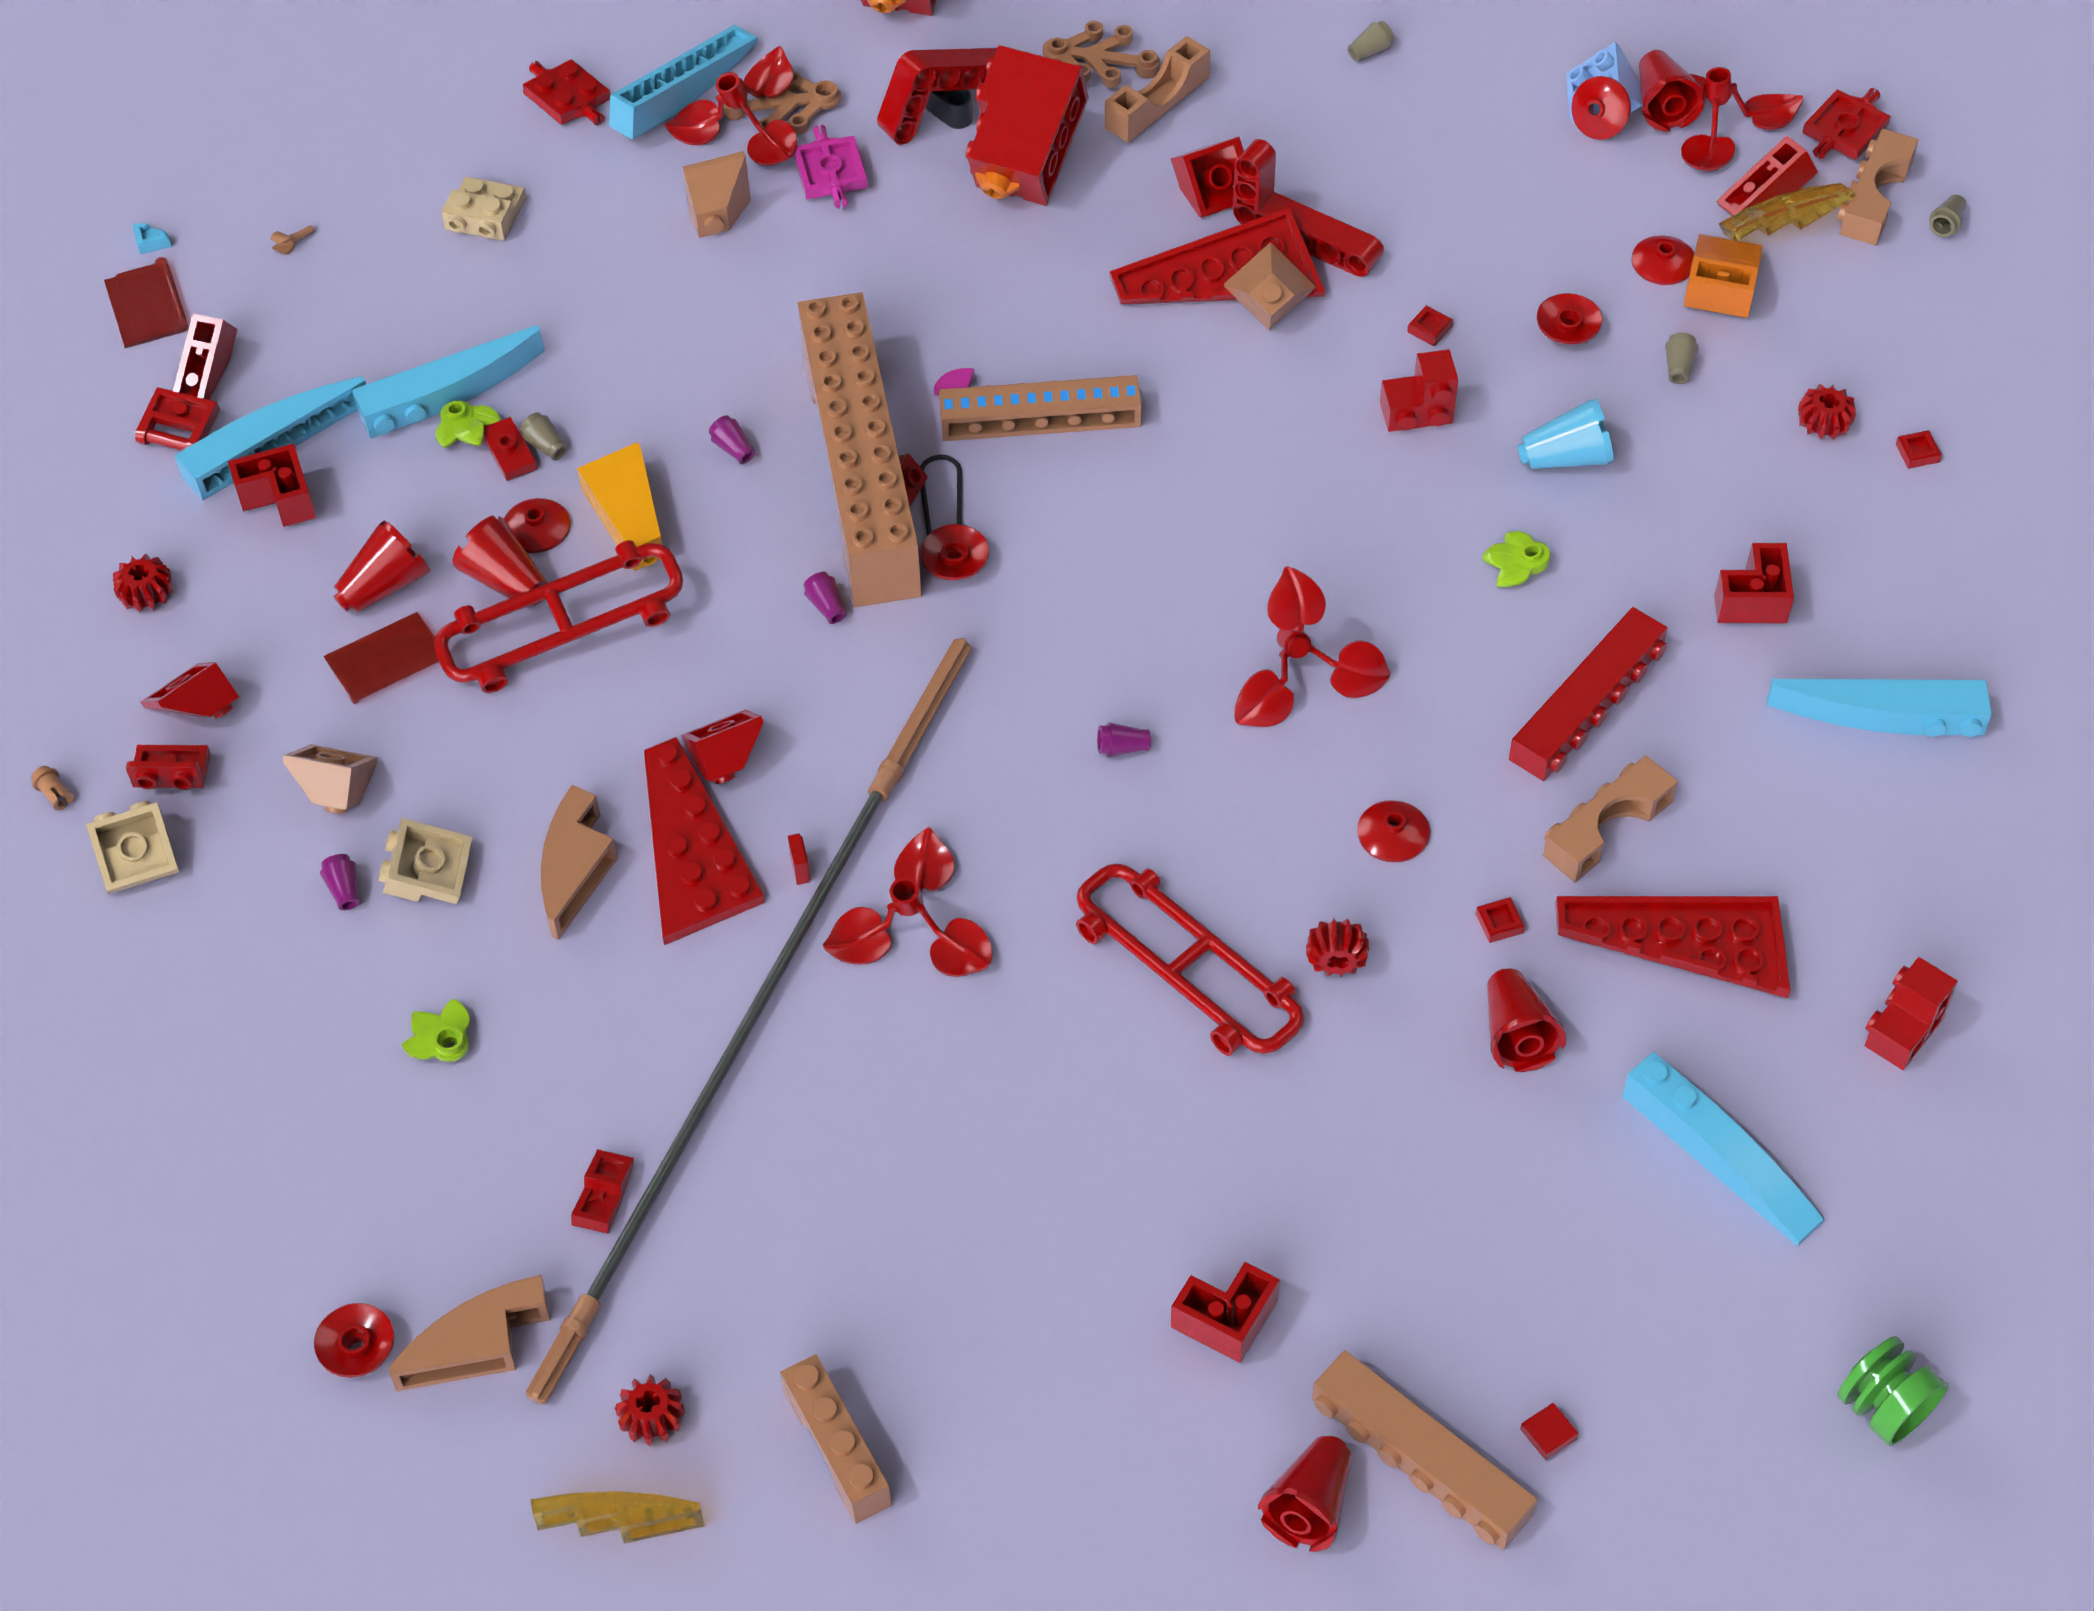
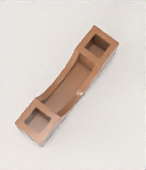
(1182, 71)
(1887, 163)
(1638, 792)
(839, 1440)

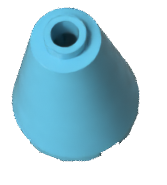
(1569, 440)

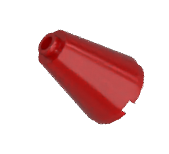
(1668, 92)
(498, 559)
(379, 569)
(1520, 1023)
(1309, 1496)

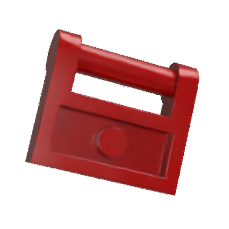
(179, 412)

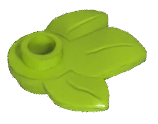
(464, 423)
(1517, 558)
(435, 1032)

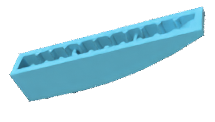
(677, 82)
(427, 388)
(273, 426)
(1888, 704)
(1719, 1146)

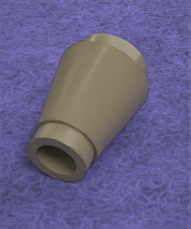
(1372, 40)
(1948, 216)
(1680, 355)
(542, 435)

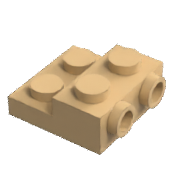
(483, 208)
(132, 846)
(425, 862)

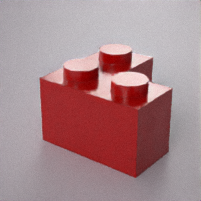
(1422, 398)
(271, 479)
(1761, 591)
(1911, 1013)
(1229, 1318)

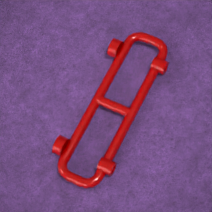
(491, 672)
(1230, 1033)

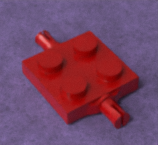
(566, 92)
(1846, 124)

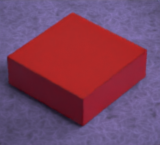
(1430, 325)
(1918, 449)
(799, 858)
(1500, 920)
(1549, 1431)

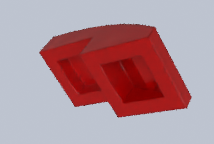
(603, 1191)

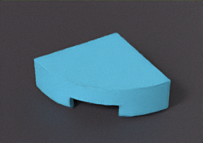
(150, 238)

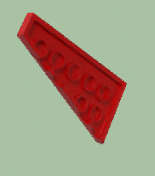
(1203, 266)
(1708, 935)

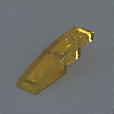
(1795, 207)
(635, 1514)

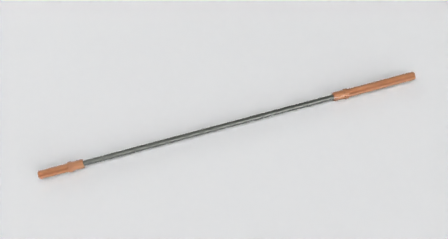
(577, 1324)

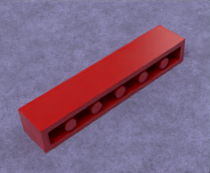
(1588, 694)

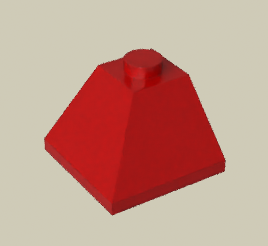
(1208, 175)
(196, 692)
(723, 745)

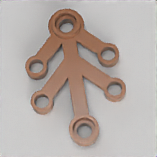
(1065, 50)
(816, 97)

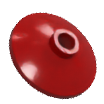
(1613, 105)
(1662, 260)
(1569, 318)
(538, 524)
(954, 542)
(1393, 842)
(346, 1327)

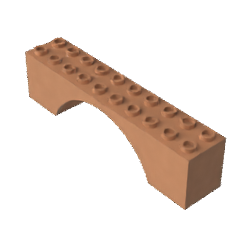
(861, 450)

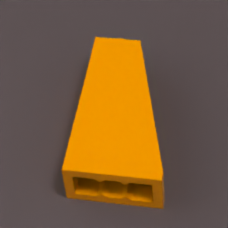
(622, 497)

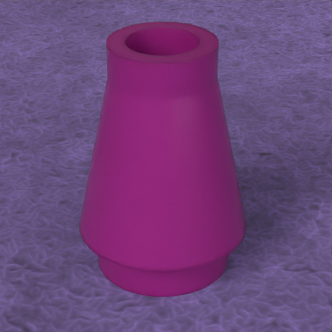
(730, 437)
(824, 595)
(1121, 739)
(341, 880)

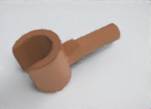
(286, 243)

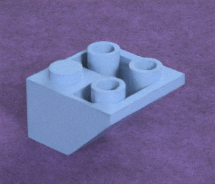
(1609, 63)

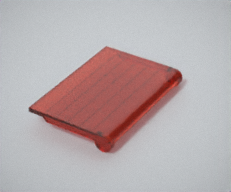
(146, 304)
(383, 657)

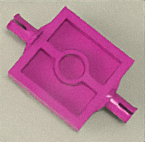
(830, 167)

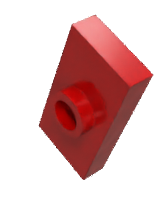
(509, 449)

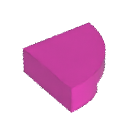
(955, 379)

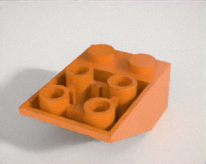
(1723, 275)

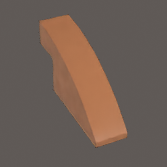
(573, 858)
(472, 1337)

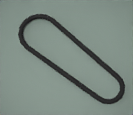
(959, 489)

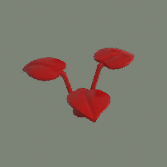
(769, 76)
(1766, 110)
(1292, 604)
(927, 864)

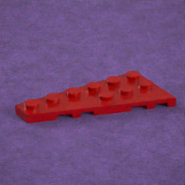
(695, 857)

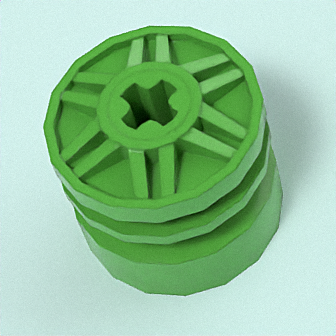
(1884, 1383)

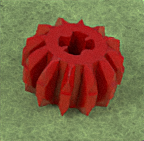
(1826, 411)
(142, 583)
(1337, 947)
(635, 1412)

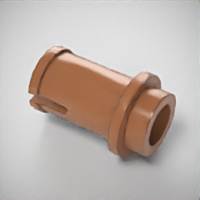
(47, 781)

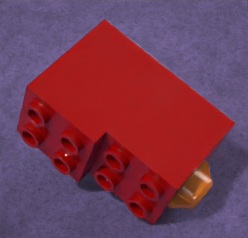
(1025, 124)

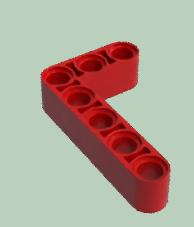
(919, 74)
(1323, 235)

